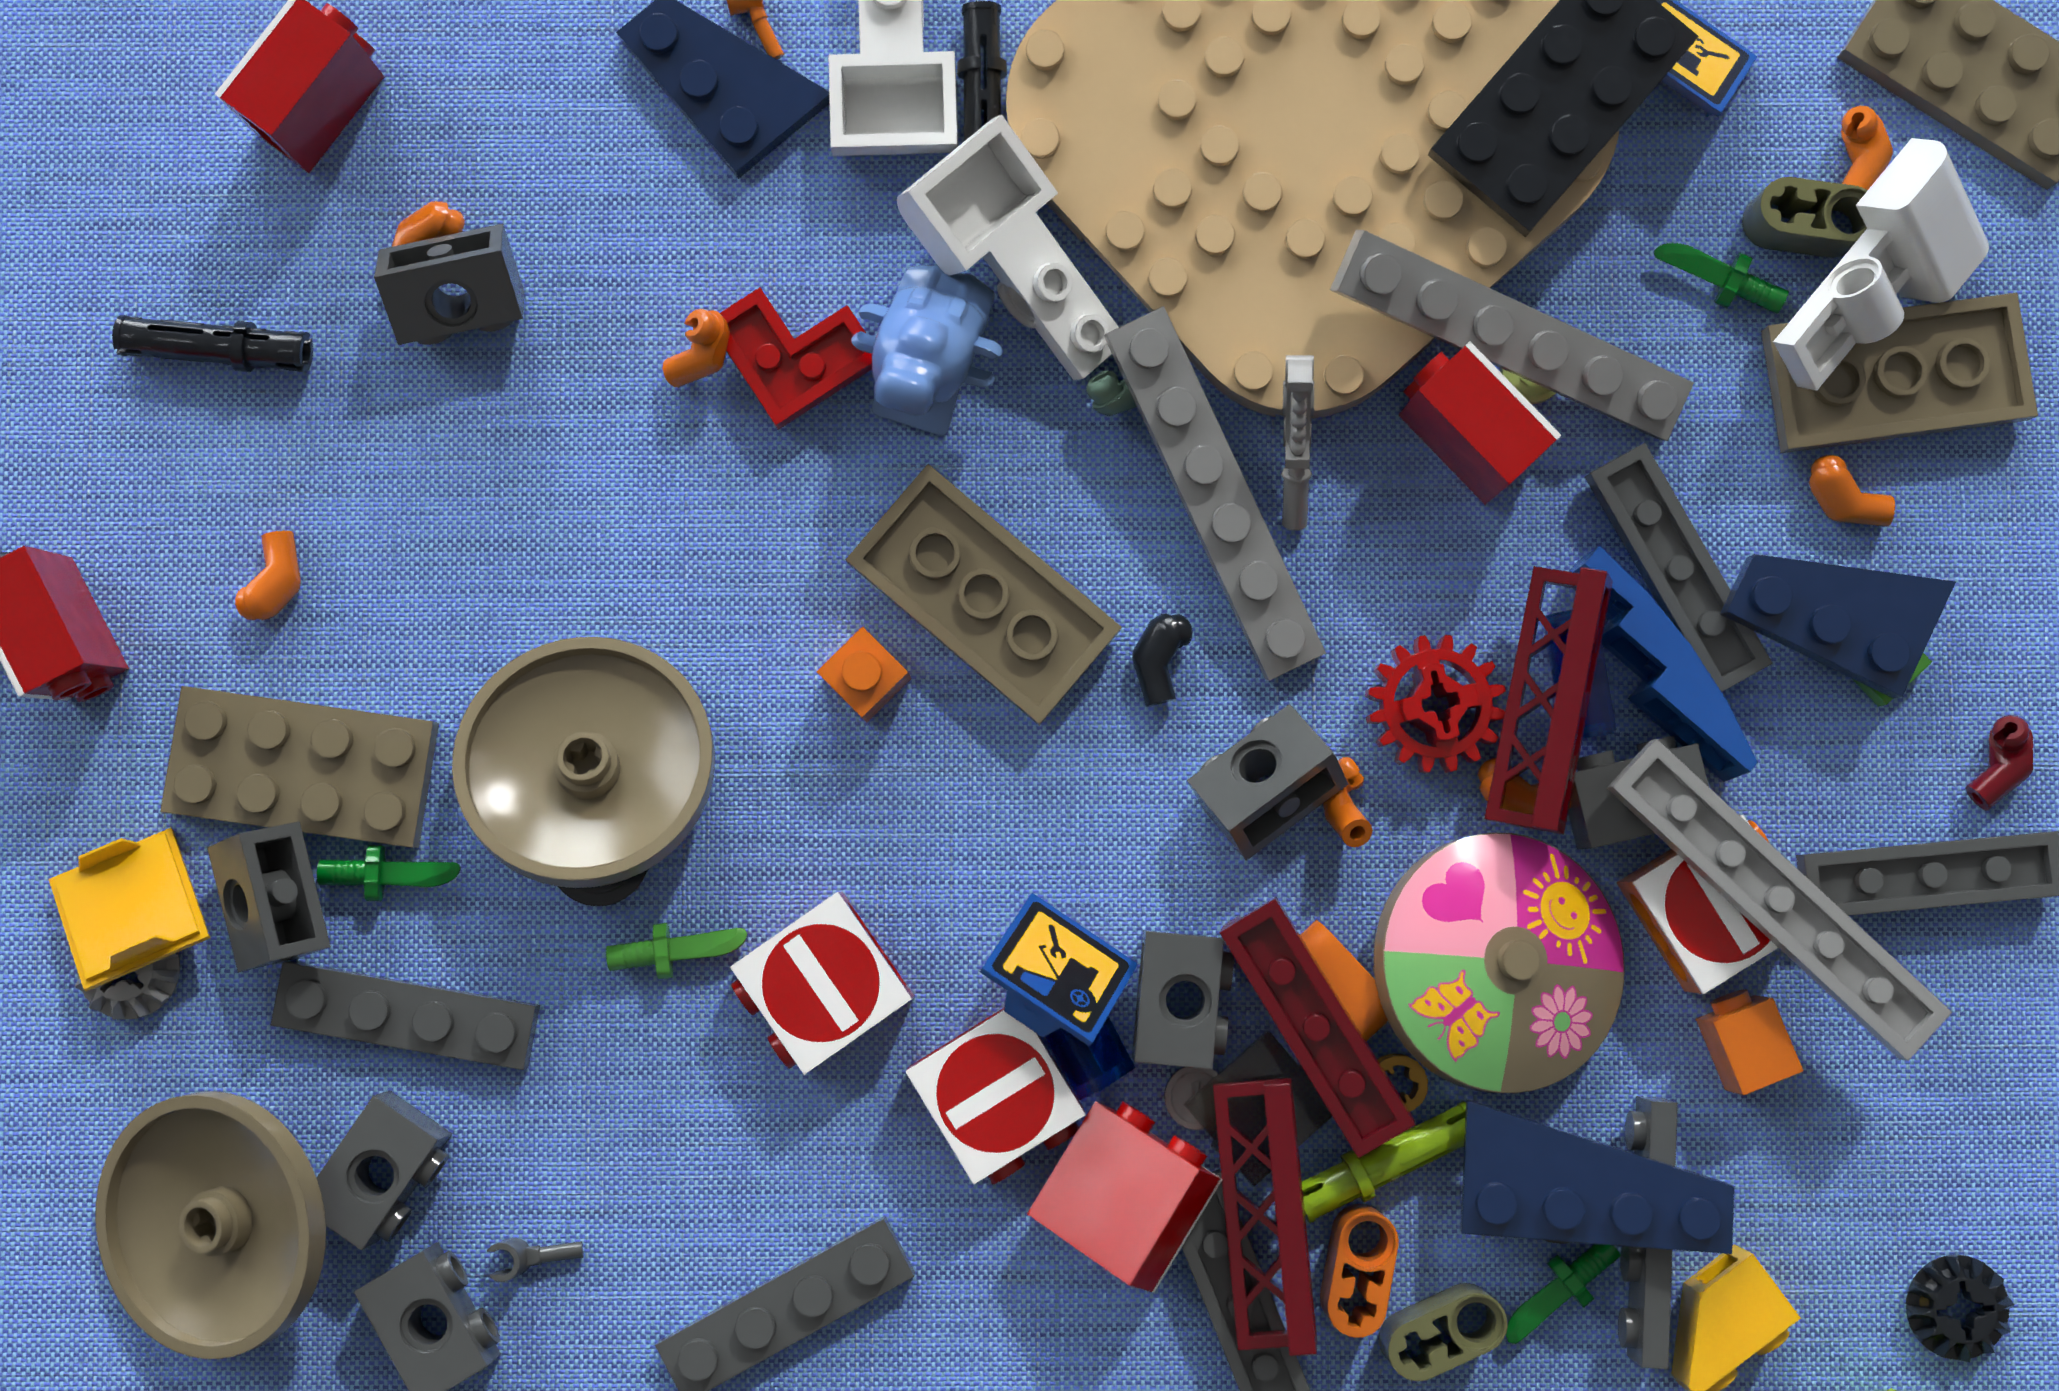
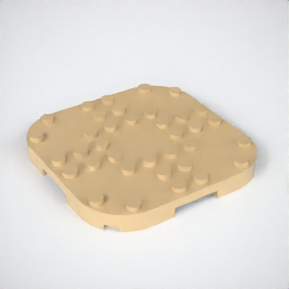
(1245, 145)

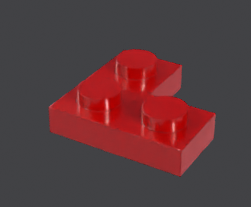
(789, 372)

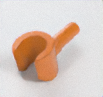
(760, 23)

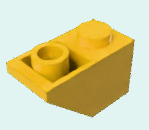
(1726, 1318)

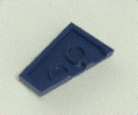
(721, 83)
(1841, 616)

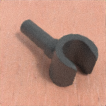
(527, 1256)

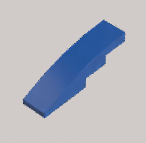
(1675, 683)

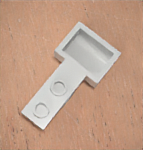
(893, 91)
(986, 207)
(1916, 244)

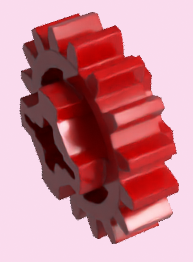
(1427, 675)

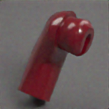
(2008, 762)

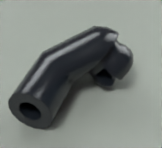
(1155, 651)

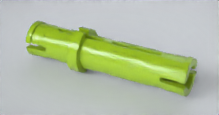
(1395, 1158)

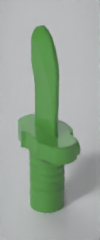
(664, 950)

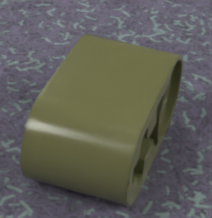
(1804, 232)
(1436, 1355)

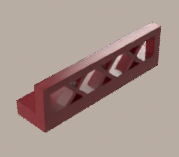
(1571, 700)
(1317, 1027)
(1290, 1217)

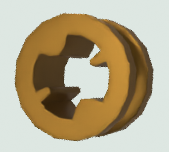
(1413, 1072)

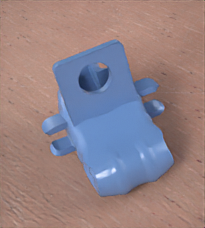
(928, 346)

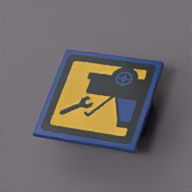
(1711, 66)
(1057, 972)

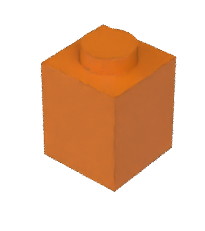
(864, 674)
(1748, 1042)

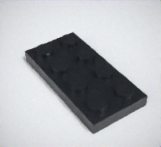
(1559, 103)

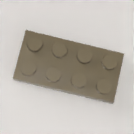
(1970, 71)
(1935, 374)
(983, 594)
(302, 763)

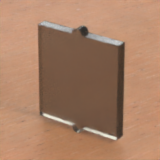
(1259, 1061)

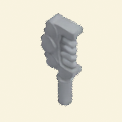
(1297, 413)

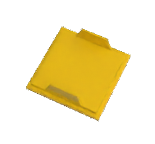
(128, 907)

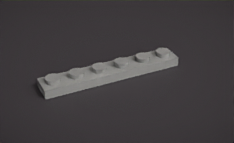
(1511, 335)
(1214, 493)
(1779, 900)

